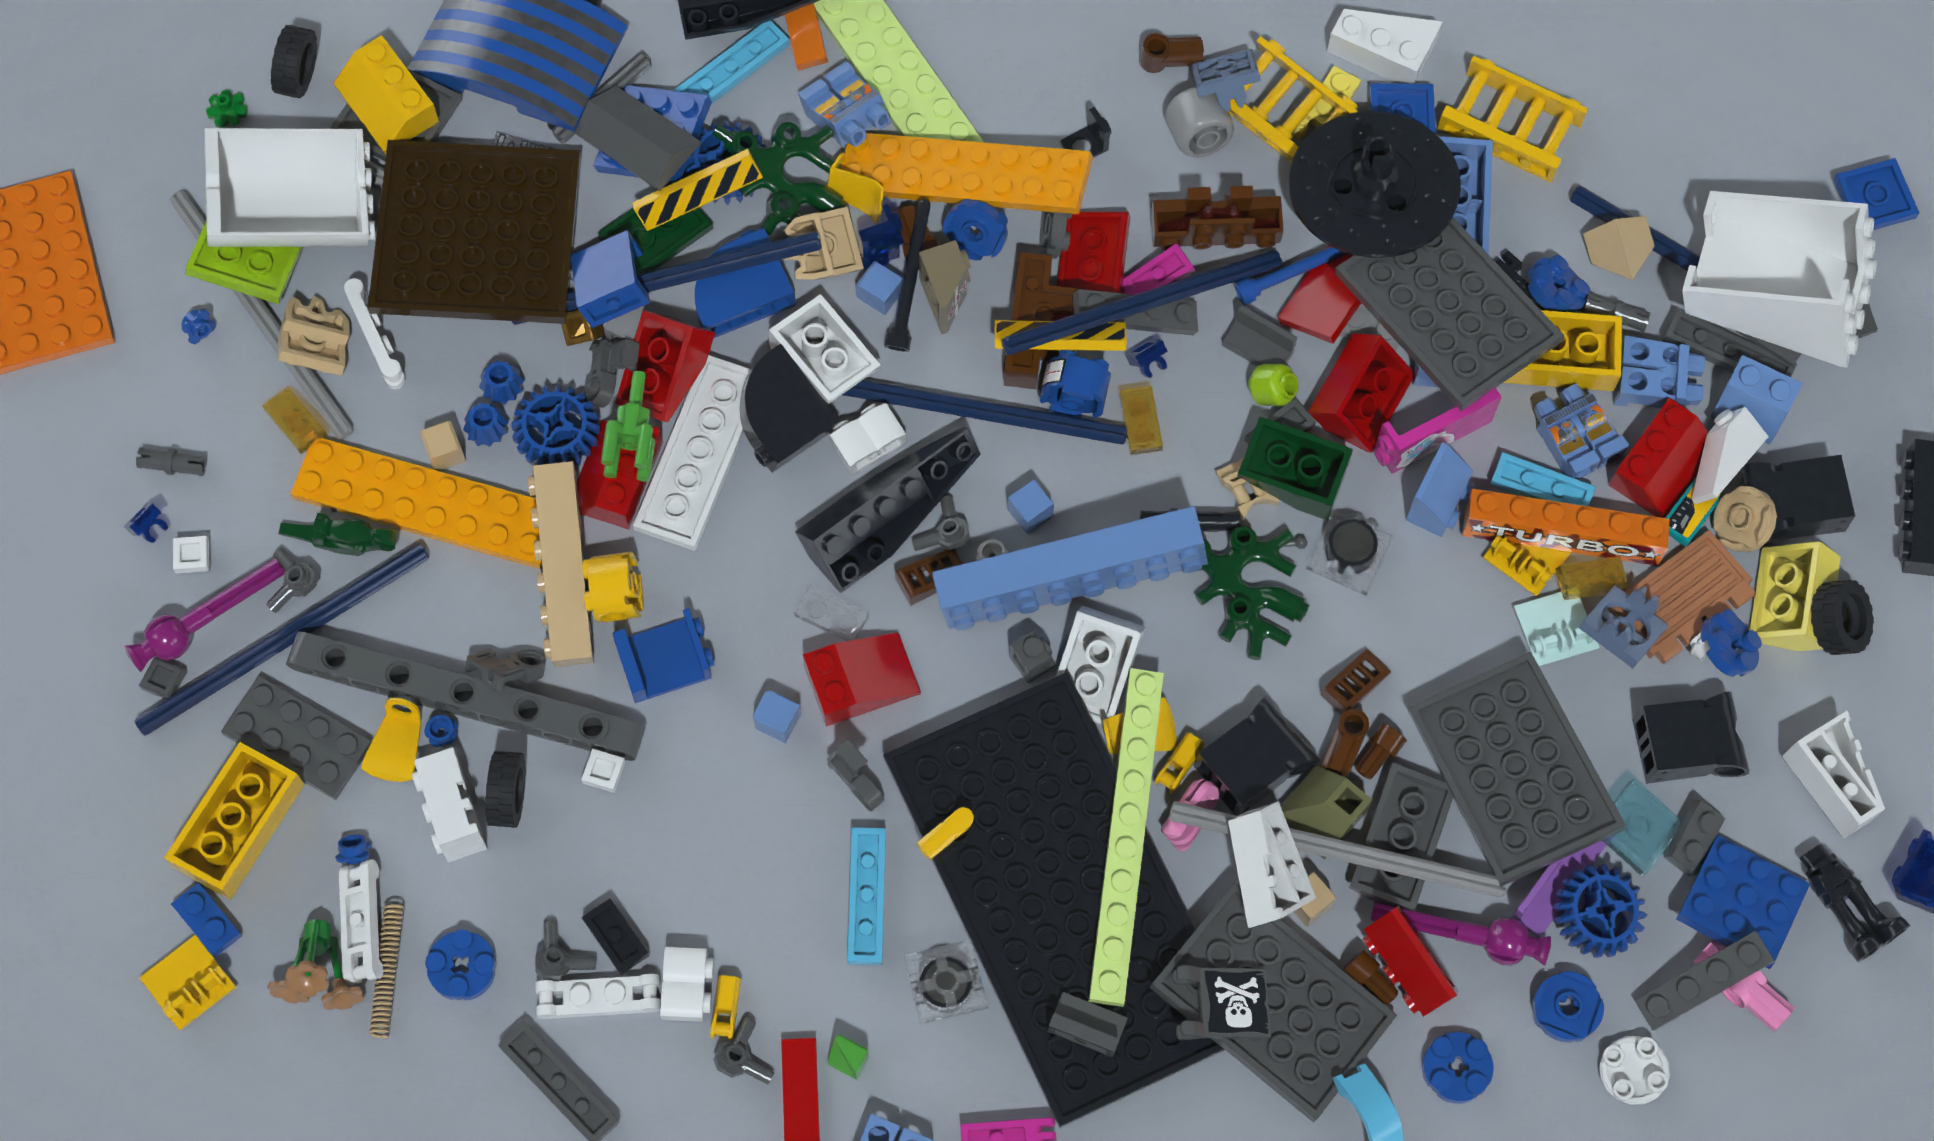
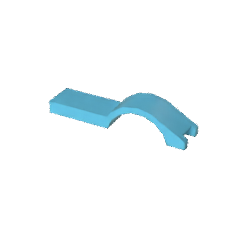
(1371, 1104)

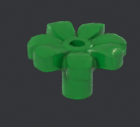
(226, 108)

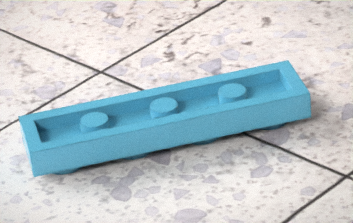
(737, 62)
(866, 896)

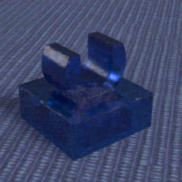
(1147, 353)
(143, 520)

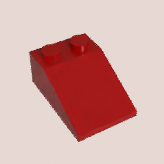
(671, 357)
(859, 676)

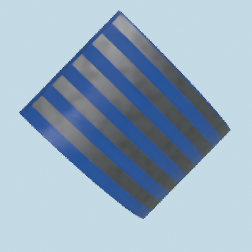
(522, 53)

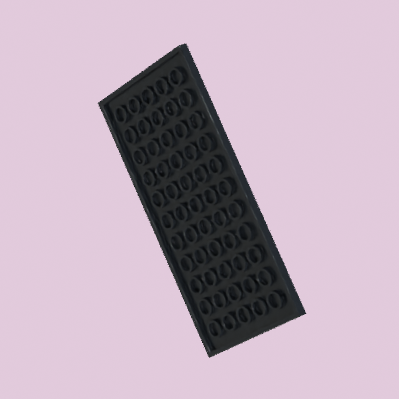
(1034, 882)

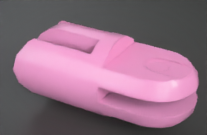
(1200, 794)

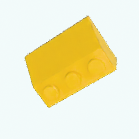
(385, 94)

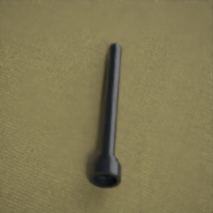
(899, 338)

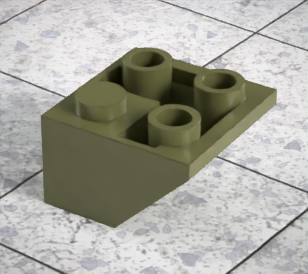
(1325, 805)

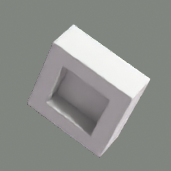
(191, 554)
(603, 770)

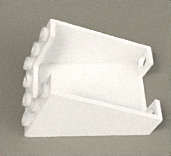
(1785, 271)

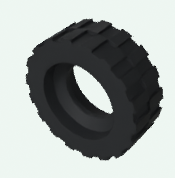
(293, 61)
(1829, 605)
(505, 789)

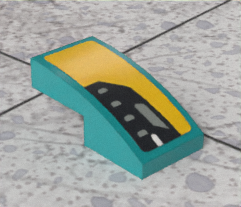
(1687, 517)

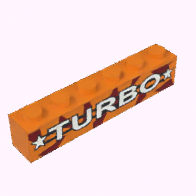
(1566, 527)

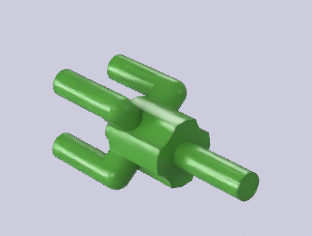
(630, 432)

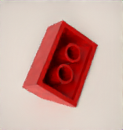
(1362, 391)
(1662, 460)
(612, 498)
(1409, 962)

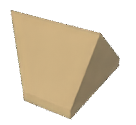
(1620, 245)

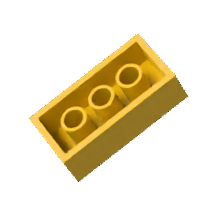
(1585, 357)
(234, 821)

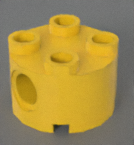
(613, 587)

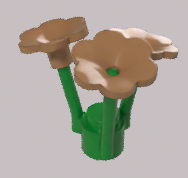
(306, 978)

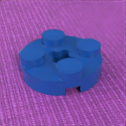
(980, 215)
(1569, 291)
(1731, 644)
(458, 985)
(1585, 998)
(1472, 1053)

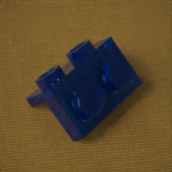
(881, 241)
(1915, 879)

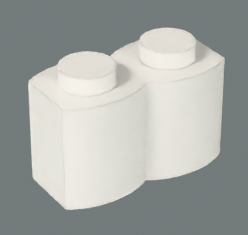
(868, 437)
(685, 984)

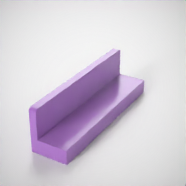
(1537, 908)

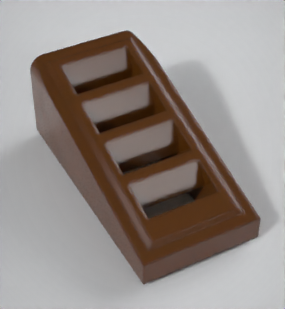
(915, 569)
(1337, 699)

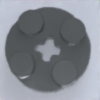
(1054, 234)

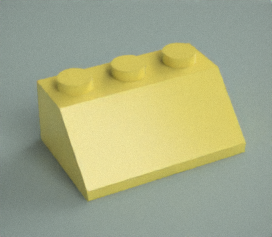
(1785, 593)

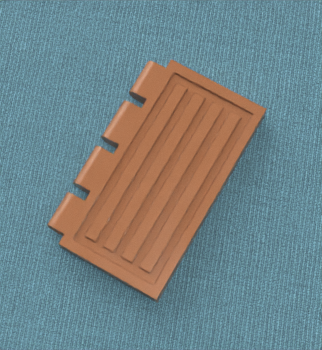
(1691, 590)

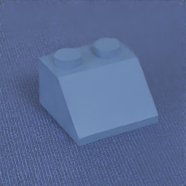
(1762, 391)
(1441, 491)

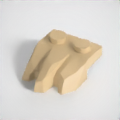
(839, 245)
(313, 336)

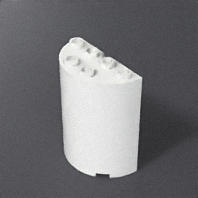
(287, 188)

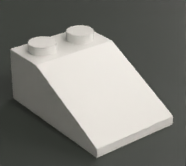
(824, 348)
(1100, 659)

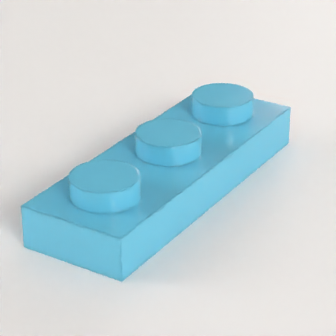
(1539, 482)

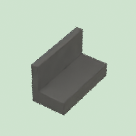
(1259, 339)
(1087, 1024)

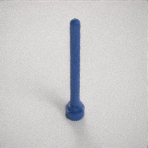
(1249, 289)

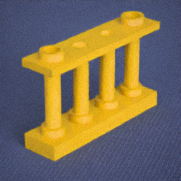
(1256, 118)
(1509, 147)

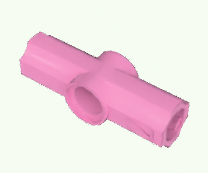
(1753, 994)

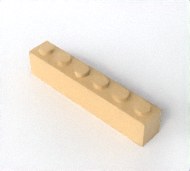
(562, 561)

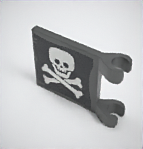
(1230, 1003)

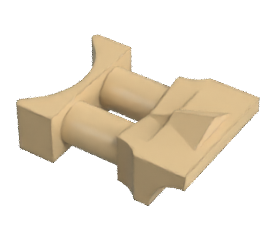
(1235, 484)

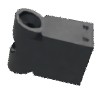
(1807, 495)
(1690, 739)
(1254, 758)

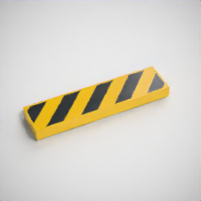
(697, 189)
(1104, 337)

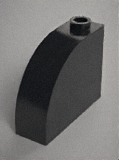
(782, 410)

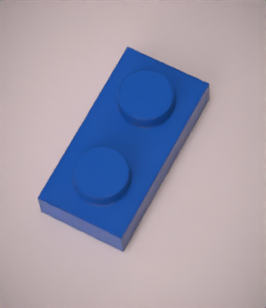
(206, 920)

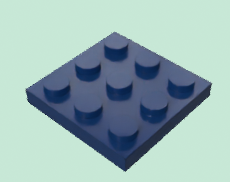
(680, 108)
(1742, 895)

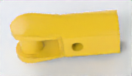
(1182, 760)
(945, 833)
(725, 1003)

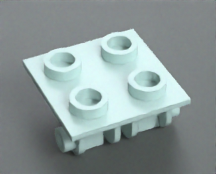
(1553, 628)

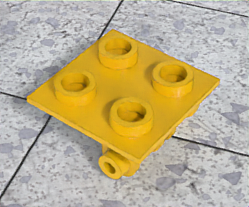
(1525, 564)
(187, 982)

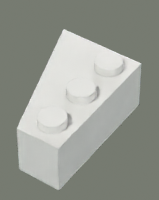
(1385, 43)
(1836, 776)
(448, 805)
(1268, 865)

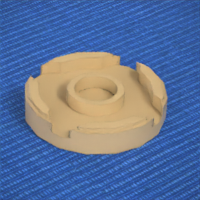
(1744, 519)

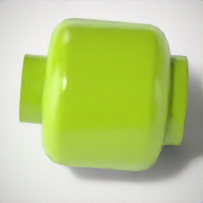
(1273, 384)

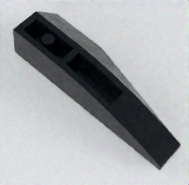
(717, 17)
(885, 510)

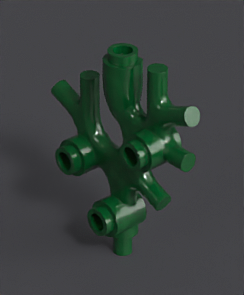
(771, 163)
(1227, 581)

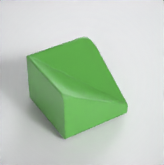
(848, 1056)

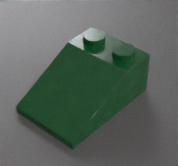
(1295, 467)

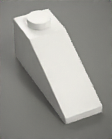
(1726, 451)

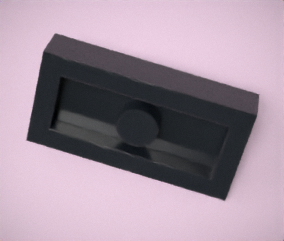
(615, 936)

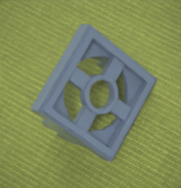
(1227, 79)
(1618, 641)

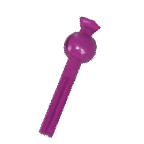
(169, 636)
(1504, 940)

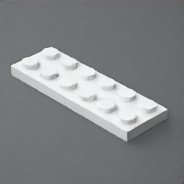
(696, 457)

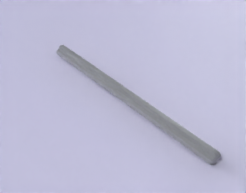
(271, 330)
(1353, 853)

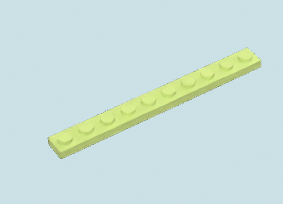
(1126, 838)

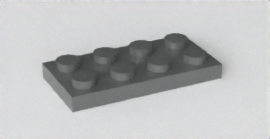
(297, 737)

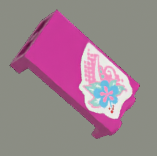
(1402, 450)

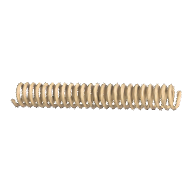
(386, 970)

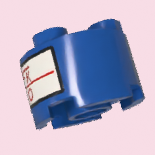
(1075, 384)

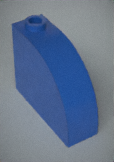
(745, 294)

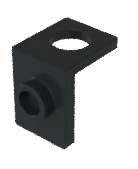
(1096, 133)

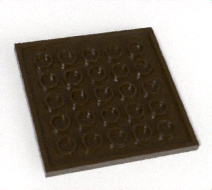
(475, 232)

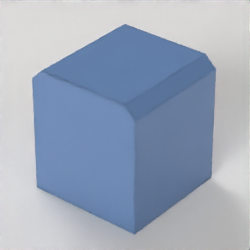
(879, 288)
(1030, 506)
(776, 716)

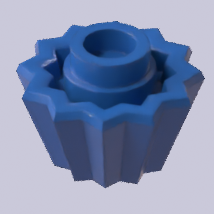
(501, 382)
(485, 424)

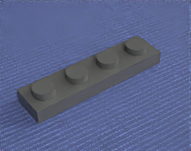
(1172, 318)
(1719, 345)
(1704, 980)
(558, 1083)

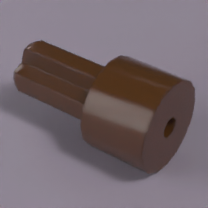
(1386, 744)
(1364, 970)

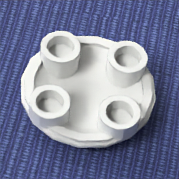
(1634, 1070)

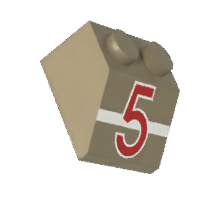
(944, 281)

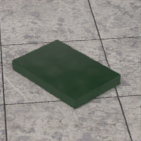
(660, 242)

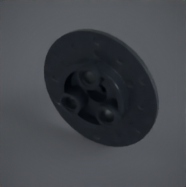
(1379, 166)

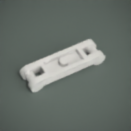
(379, 345)
(359, 922)
(598, 996)

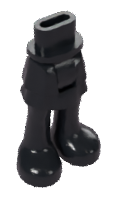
(1835, 885)

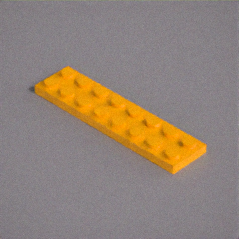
(973, 170)
(419, 501)

